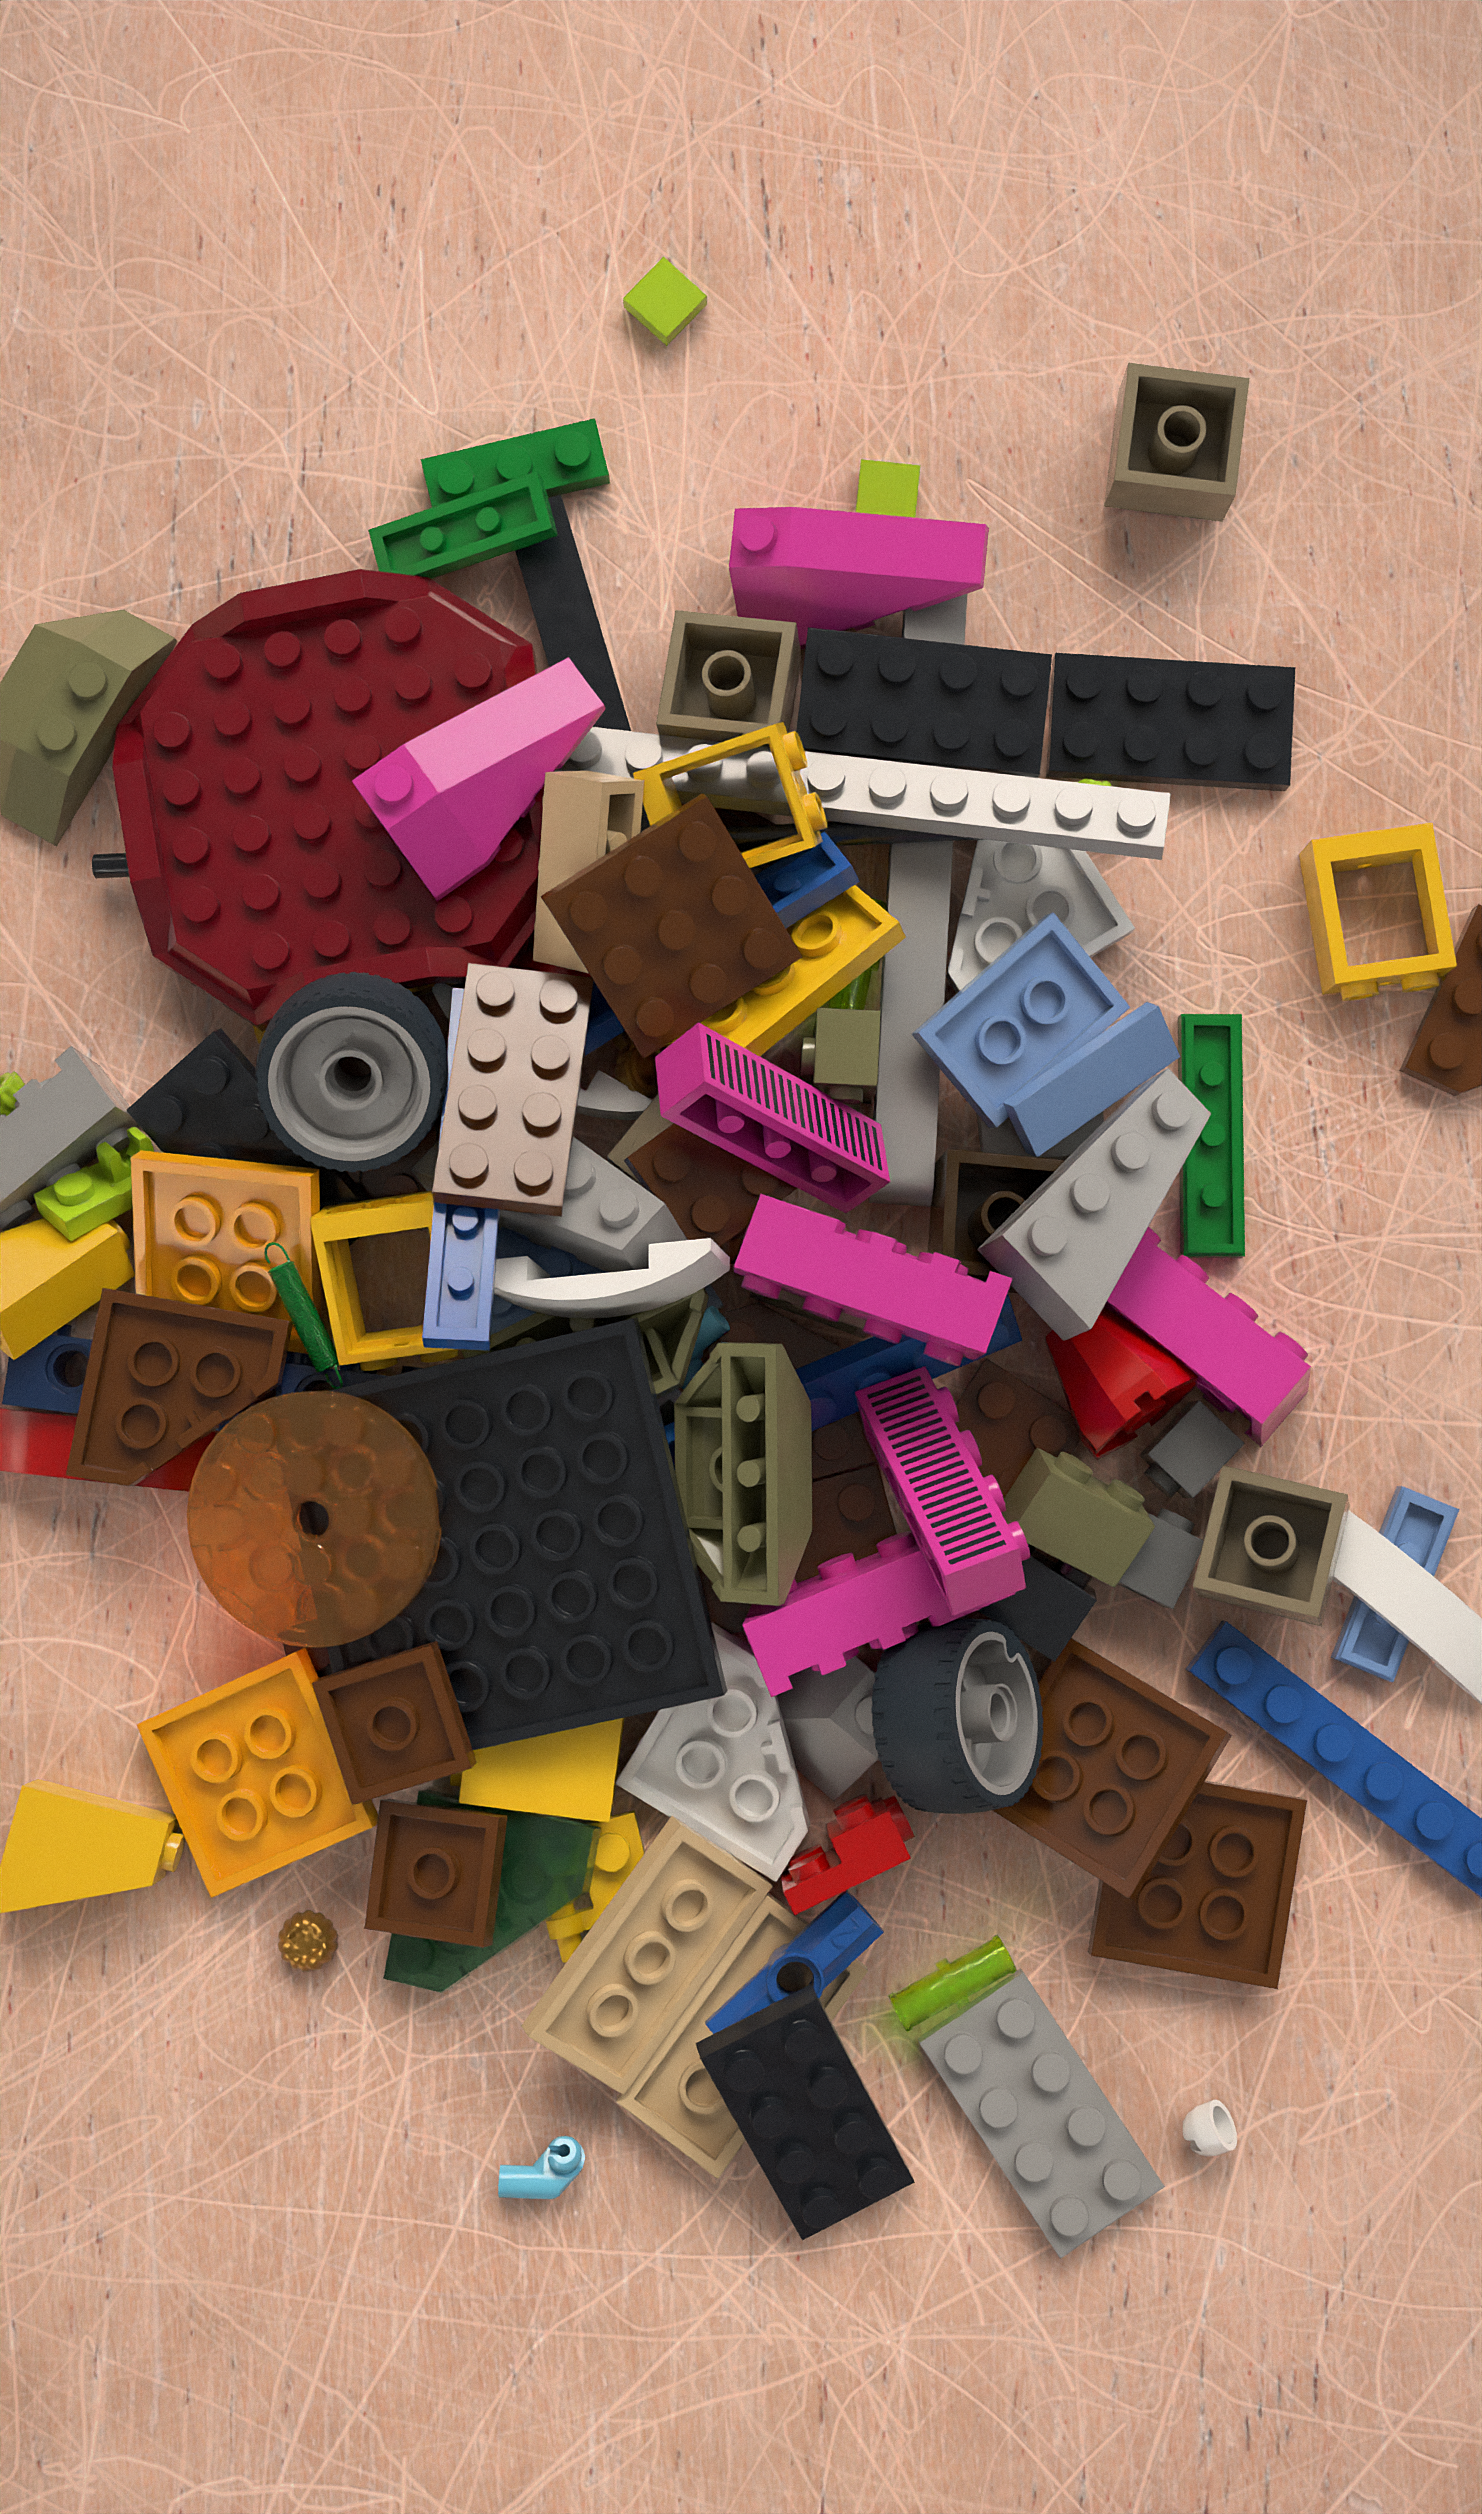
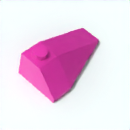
(848, 565)
(471, 778)

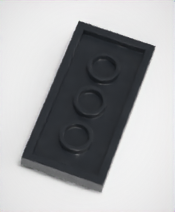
(924, 702)
(1171, 722)
(214, 1111)
(805, 2112)

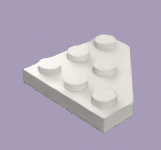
(1019, 885)
(726, 1766)

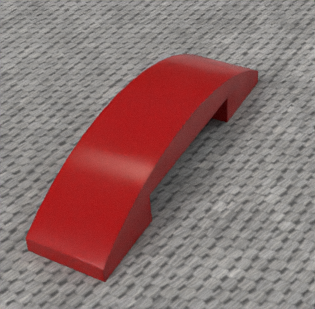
(43, 1442)

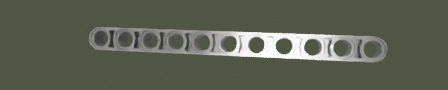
(914, 977)

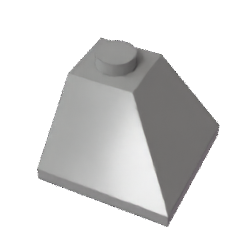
(831, 1725)

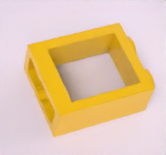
(661, 796)
(1369, 850)
(331, 1232)

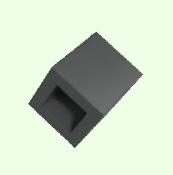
(1189, 1451)
(1164, 1560)

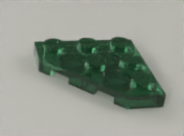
(542, 1871)

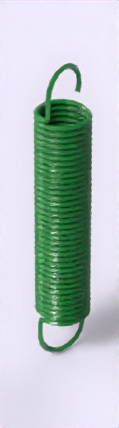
(304, 1315)

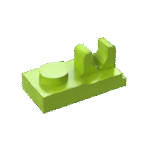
(93, 1193)

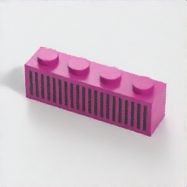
(771, 1118)
(942, 1491)

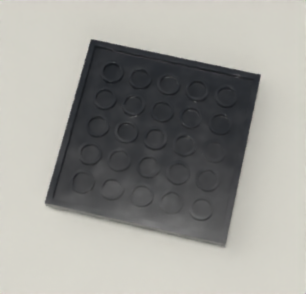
(561, 1544)

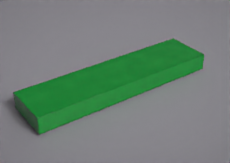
(1214, 1169)

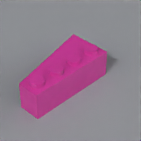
(870, 1280)
(1212, 1336)
(845, 1608)

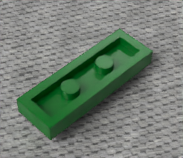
(564, 457)
(466, 529)

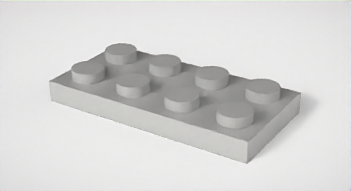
(1040, 2113)

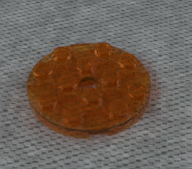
(250, 1530)

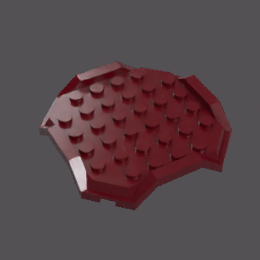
(244, 805)

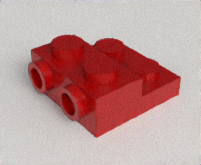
(866, 1843)

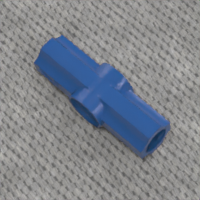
(823, 1945)

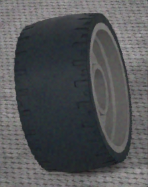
(341, 1117)
(958, 1717)

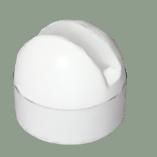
(1210, 2129)

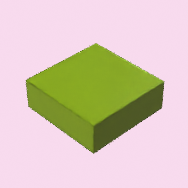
(665, 301)
(887, 488)

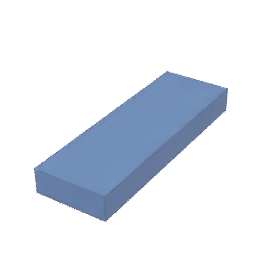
(1091, 1079)
(1421, 1531)

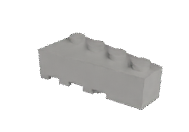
(57, 1131)
(1093, 1210)
(604, 1216)

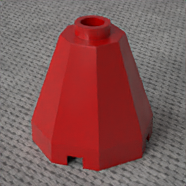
(1116, 1381)

